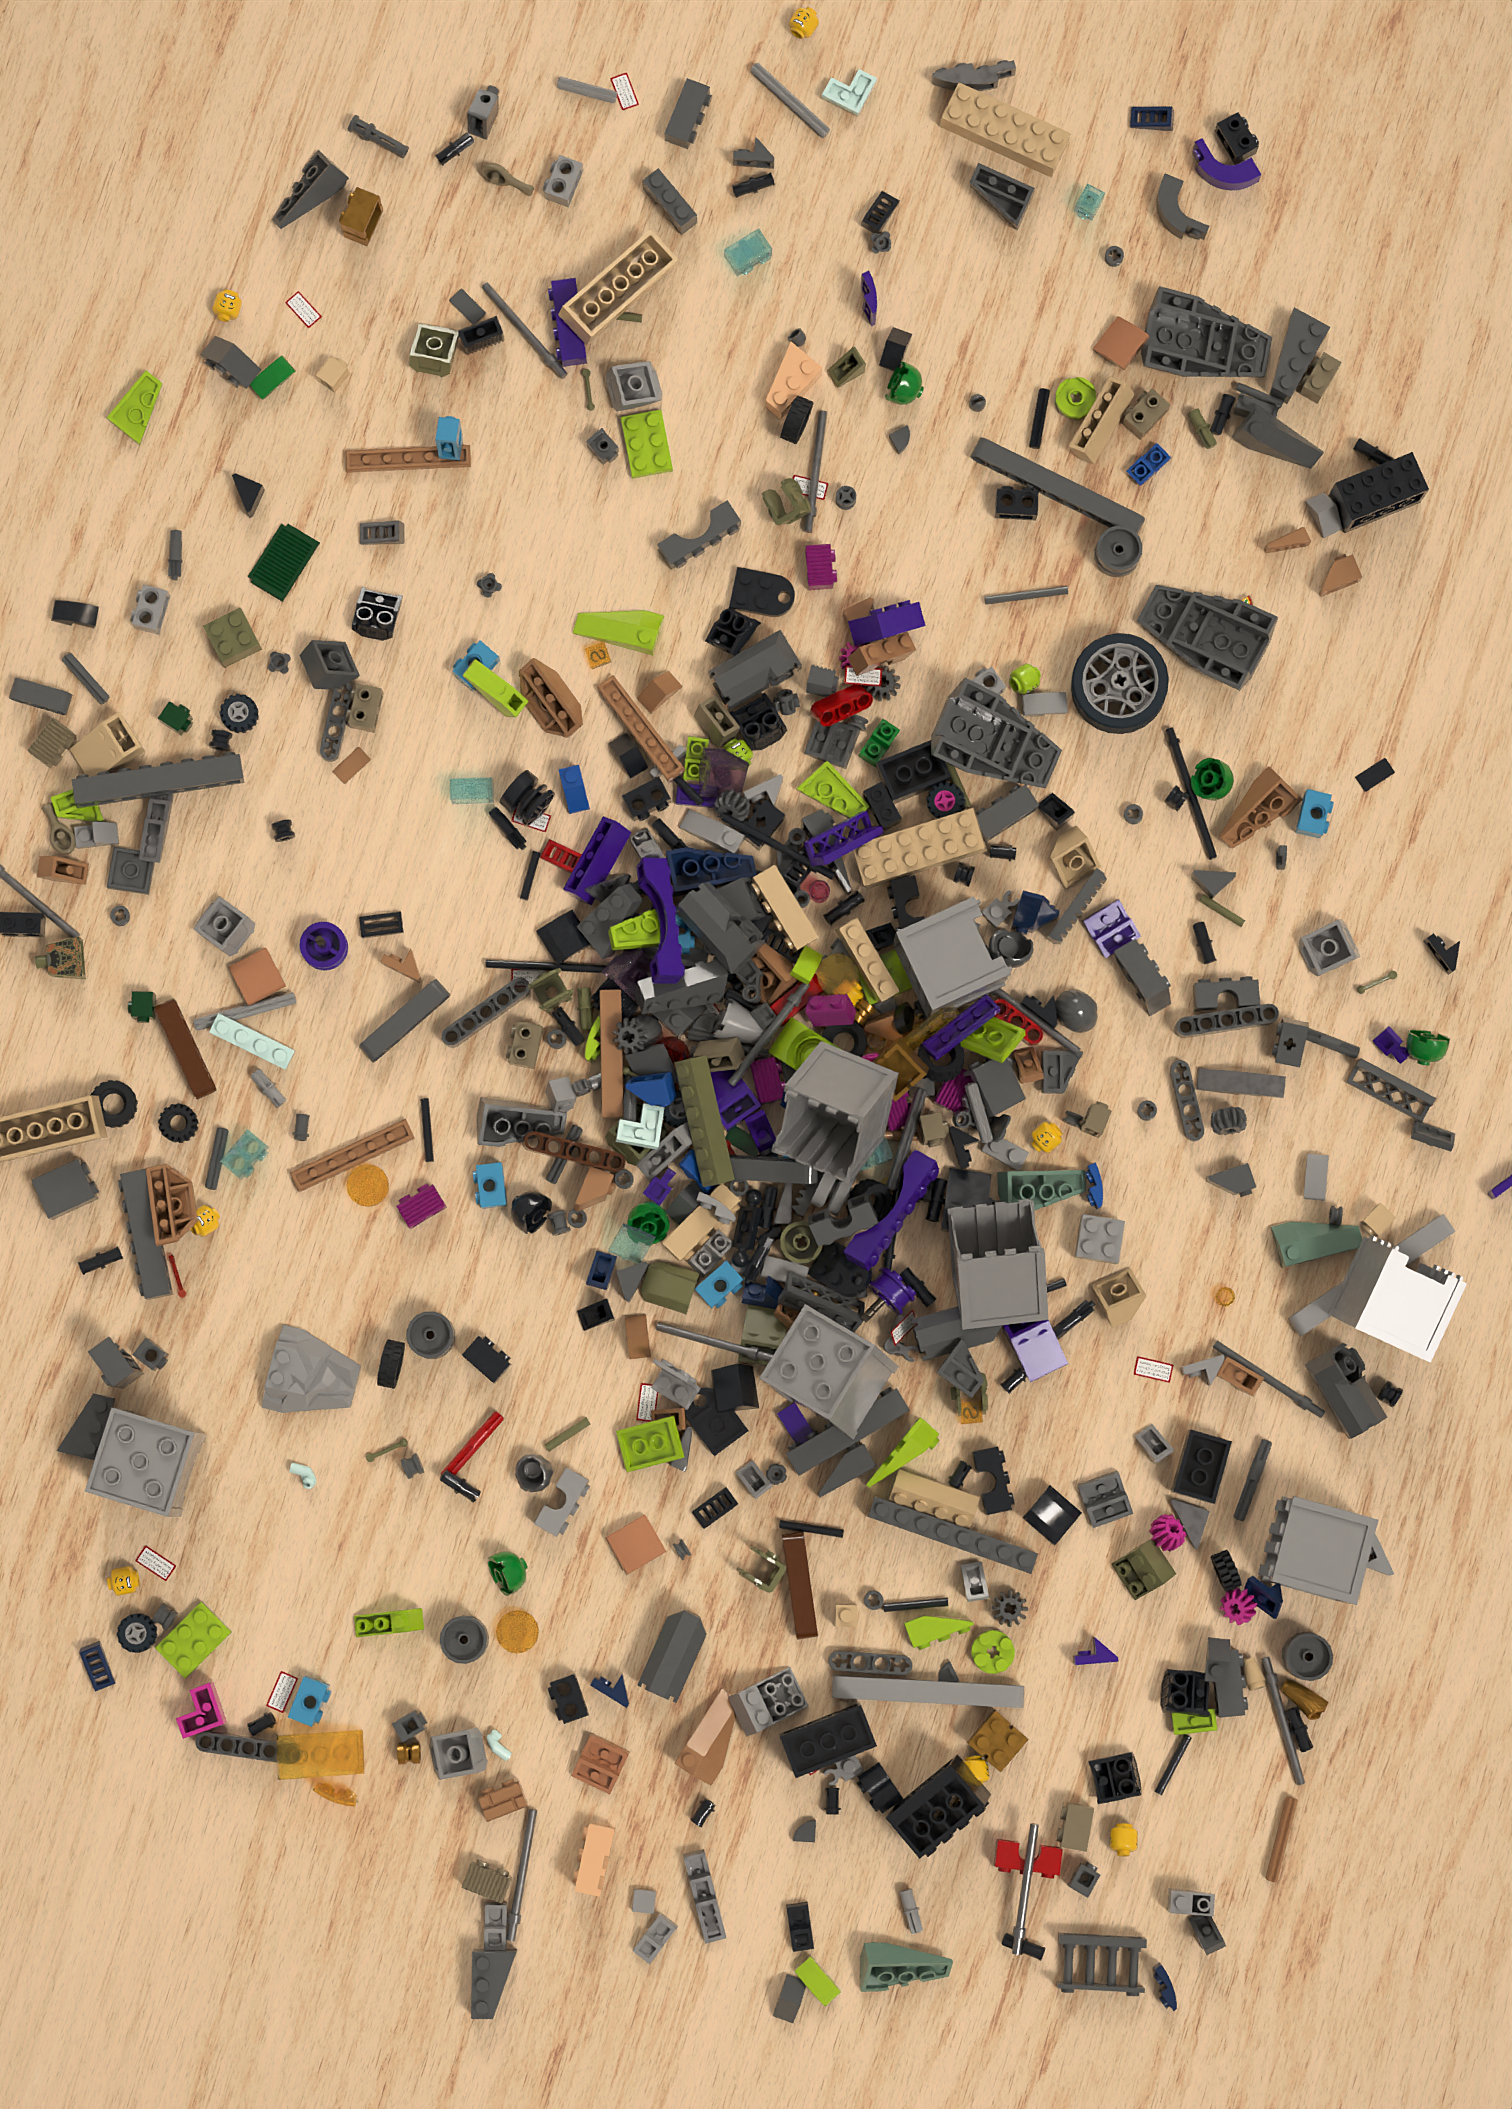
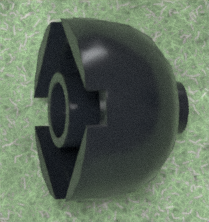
(529, 1210)

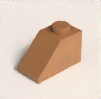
(1341, 574)
(62, 870)
(594, 1188)

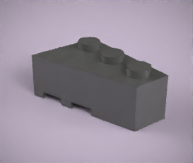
(1002, 193)
(613, 910)
(1144, 976)
(117, 1366)

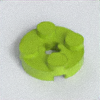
(1075, 386)
(999, 1662)

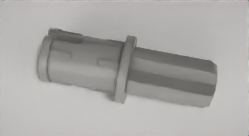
(268, 1088)
(911, 1911)

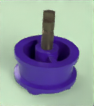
(323, 946)
(890, 1291)

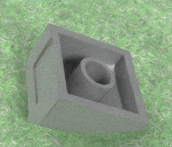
(633, 385)
(225, 926)
(1328, 948)
(458, 1753)

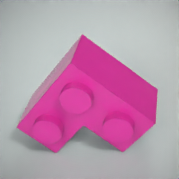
(207, 1714)

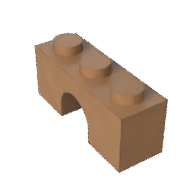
(887, 650)

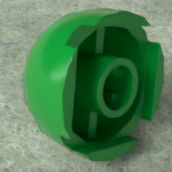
(905, 385)
(1212, 779)
(1426, 1046)
(650, 1219)
(508, 1570)

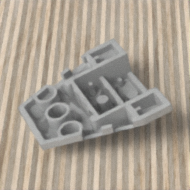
(308, 1375)

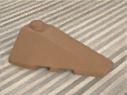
(1264, 802)
(776, 976)
(709, 1743)

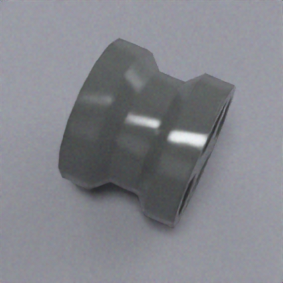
(845, 493)
(412, 1466)
(165, 1616)

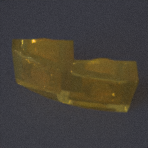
(343, 1797)

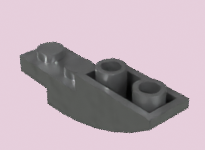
(982, 79)

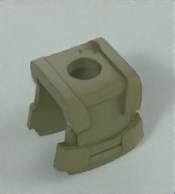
(774, 503)
(547, 980)
(955, 1395)
(775, 1576)

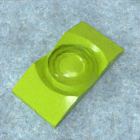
(796, 1043)

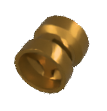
(863, 1011)
(405, 1750)

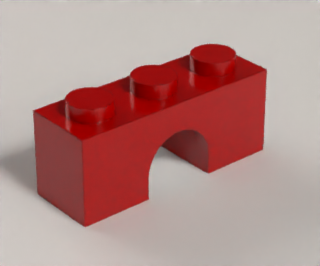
(1047, 1861)

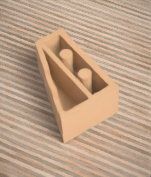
(793, 378)
(593, 1859)

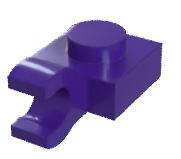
(1389, 1043)
(658, 1188)

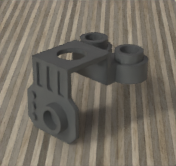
(997, 1124)

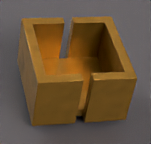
(361, 216)
(906, 1062)
(997, 1740)

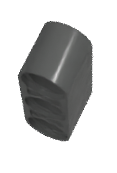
(40, 696)

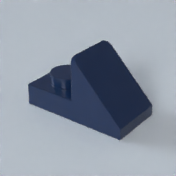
(601, 1270)
(761, 1294)
(1268, 1598)
(618, 1693)

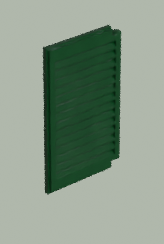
(283, 561)

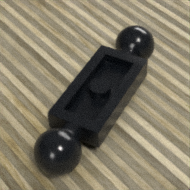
(746, 1228)

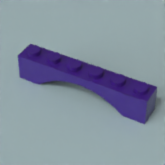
(655, 881)
(869, 1244)

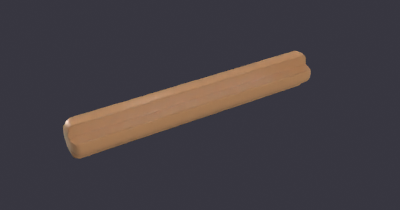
(1281, 1839)

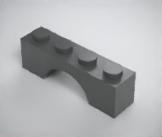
(677, 549)

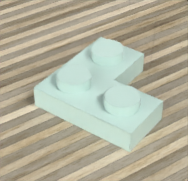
(850, 97)
(646, 1132)

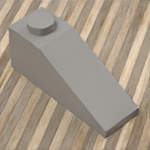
(712, 832)
(668, 1151)

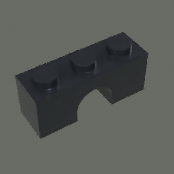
(903, 891)
(991, 1461)

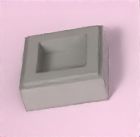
(644, 1901)

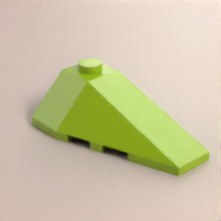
(627, 629)
(915, 1442)

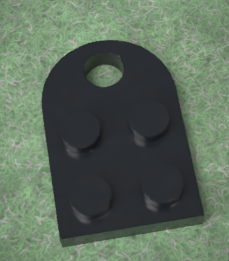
(759, 592)
(837, 1272)
(715, 1428)

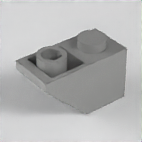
(645, 845)
(1190, 1902)

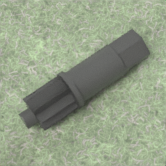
(175, 554)

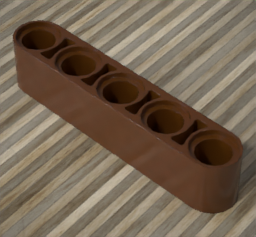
(185, 1048)
(563, 1151)
(800, 1585)

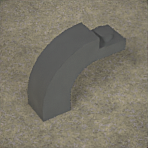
(1170, 213)

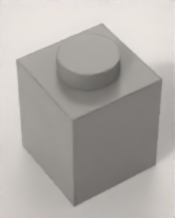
(560, 1094)

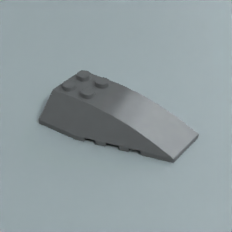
(1201, 340)
(1210, 632)
(991, 738)

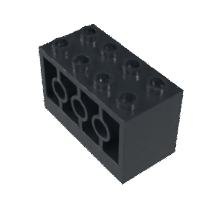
(1379, 492)
(827, 1740)
(939, 1807)

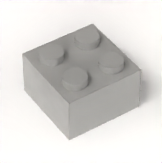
(1099, 1239)

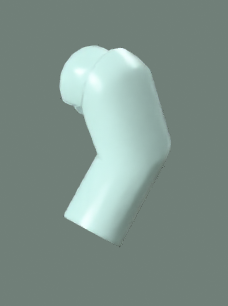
(306, 1473)
(496, 1747)

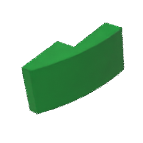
(272, 377)
(879, 742)

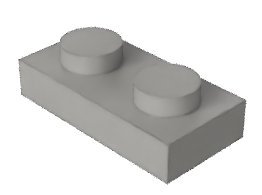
(1006, 1153)

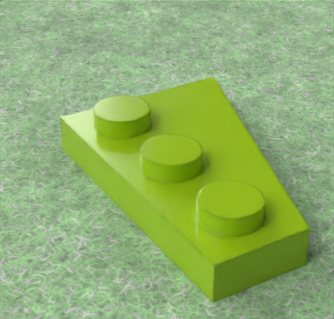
(136, 407)
(833, 791)
(636, 932)

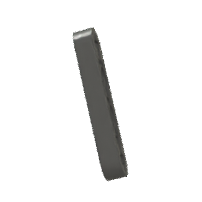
(332, 721)
(1183, 1101)
(870, 1662)

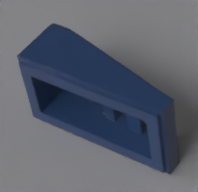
(1152, 125)
(97, 1646)

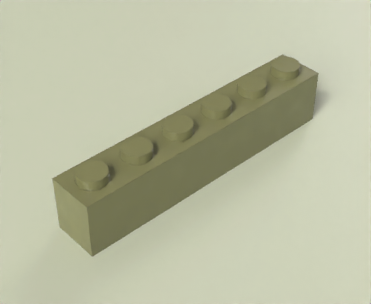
(704, 1121)

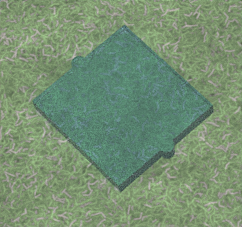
(631, 1243)

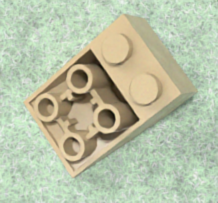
(107, 746)

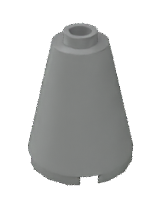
(737, 1022)

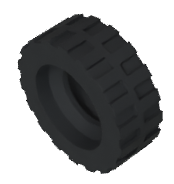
(796, 419)
(854, 1030)
(947, 1072)
(128, 1097)
(883, 1196)
(391, 1364)

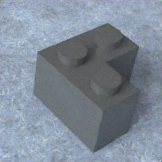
(230, 360)

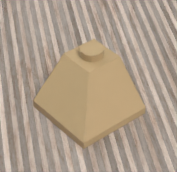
(1073, 857)
(1119, 1296)

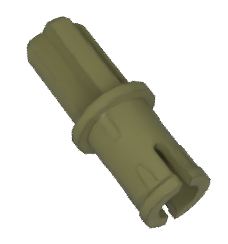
(1202, 428)
(585, 1008)

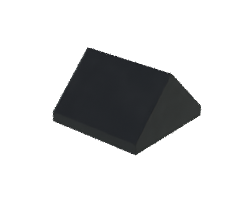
(734, 1388)

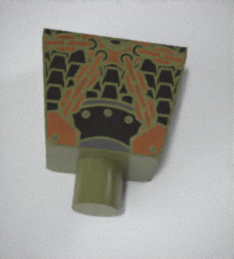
(64, 959)

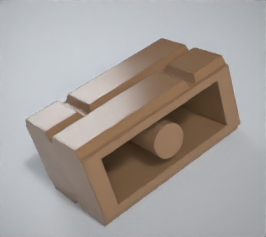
(502, 1800)

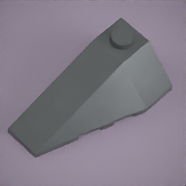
(319, 183)
(507, 1121)

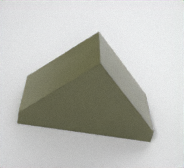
(847, 367)

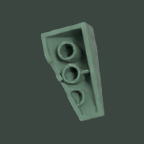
(1041, 1186)
(1310, 1241)
(891, 1965)

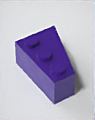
(887, 623)

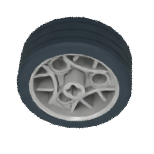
(1124, 647)

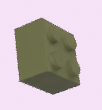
(232, 637)

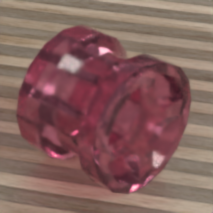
(817, 889)

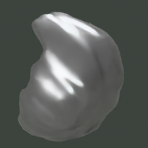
(533, 1473)

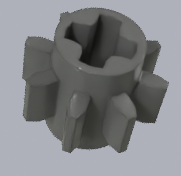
(786, 702)

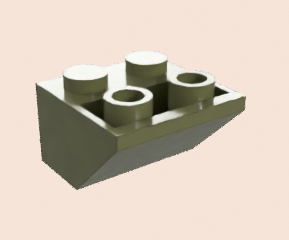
(1144, 1569)

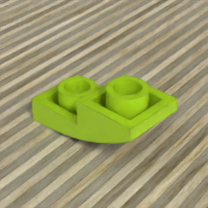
(693, 756)
(806, 965)
(593, 1046)
(817, 1981)

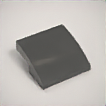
(832, 743)
(1105, 1499)

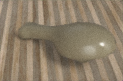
(500, 176)
(60, 836)

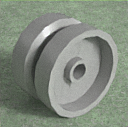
(835, 1190)

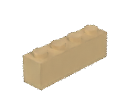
(1101, 420)
(784, 908)
(867, 960)
(698, 1225)
(934, 1499)

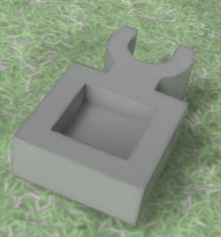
(998, 911)
(845, 1768)

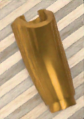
(1307, 1700)

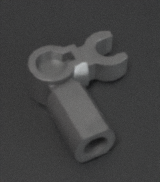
(583, 1086)
(899, 1349)

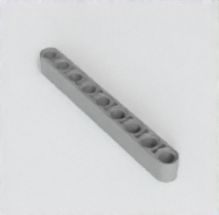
(1412, 1246)
(928, 1691)

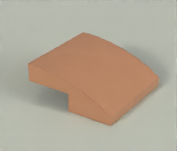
(1121, 342)
(257, 976)
(635, 1544)
(600, 1763)

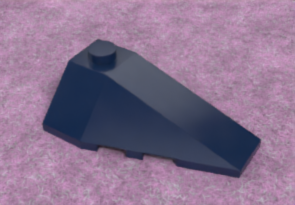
(694, 867)
(1033, 913)

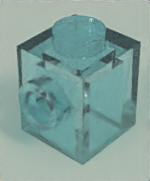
(1089, 202)

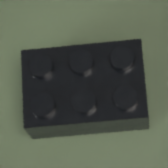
(912, 772)
(1201, 1466)

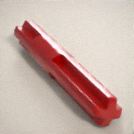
(474, 1443)

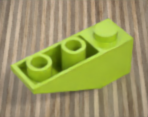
(495, 689)
(389, 1622)
(929, 1628)

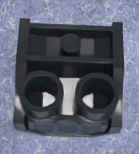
(376, 614)
(732, 631)
(759, 723)
(563, 937)
(1052, 1515)
(1185, 1693)
(1112, 1781)

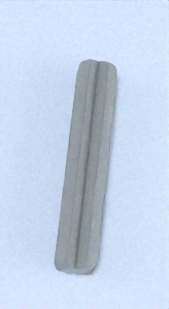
(587, 89)
(979, 1112)

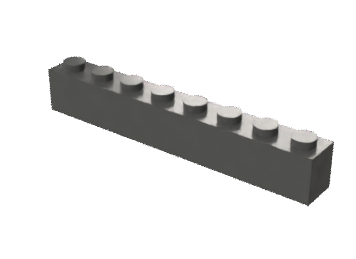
(157, 780)
(952, 1535)

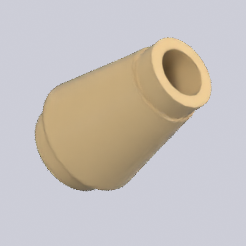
(1253, 1675)

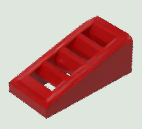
(567, 852)

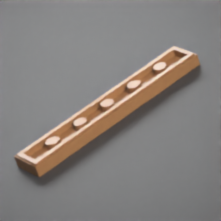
(402, 459)
(641, 728)
(610, 1056)
(352, 1155)

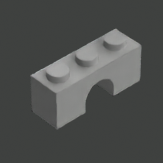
(555, 1520)

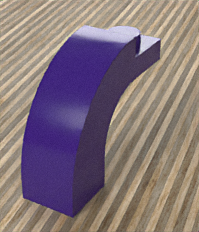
(1224, 176)

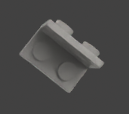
(675, 1384)

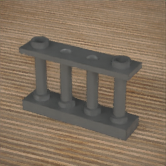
(1112, 1944)

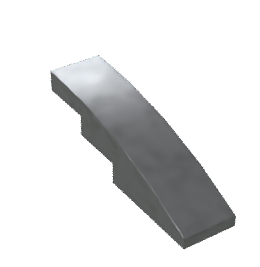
(155, 828)
(1241, 1083)
(704, 1896)

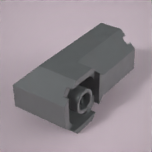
(754, 669)
(719, 927)
(941, 1331)
(1346, 1390)
(673, 1655)

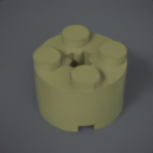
(789, 1247)

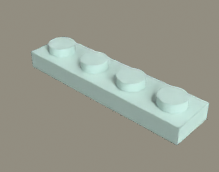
(252, 1041)

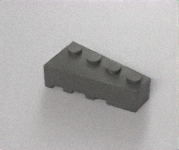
(1299, 347)
(697, 987)

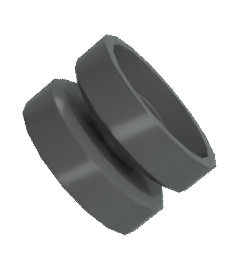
(1120, 539)
(443, 1335)
(477, 1639)
(1294, 1656)

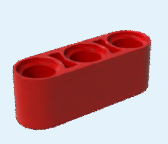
(841, 705)
(813, 990)
(1027, 1024)

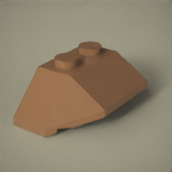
(550, 699)
(171, 1203)

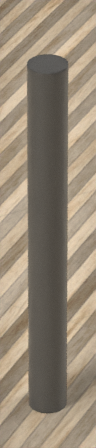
(1026, 595)

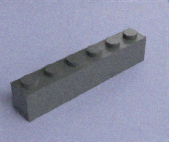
(151, 1259)
(832, 1440)

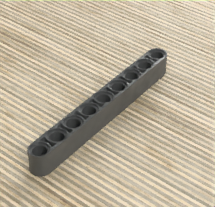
(1055, 486)

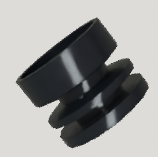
(531, 801)

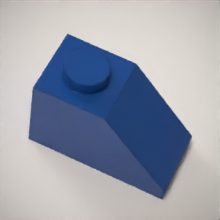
(574, 789)
(653, 1088)

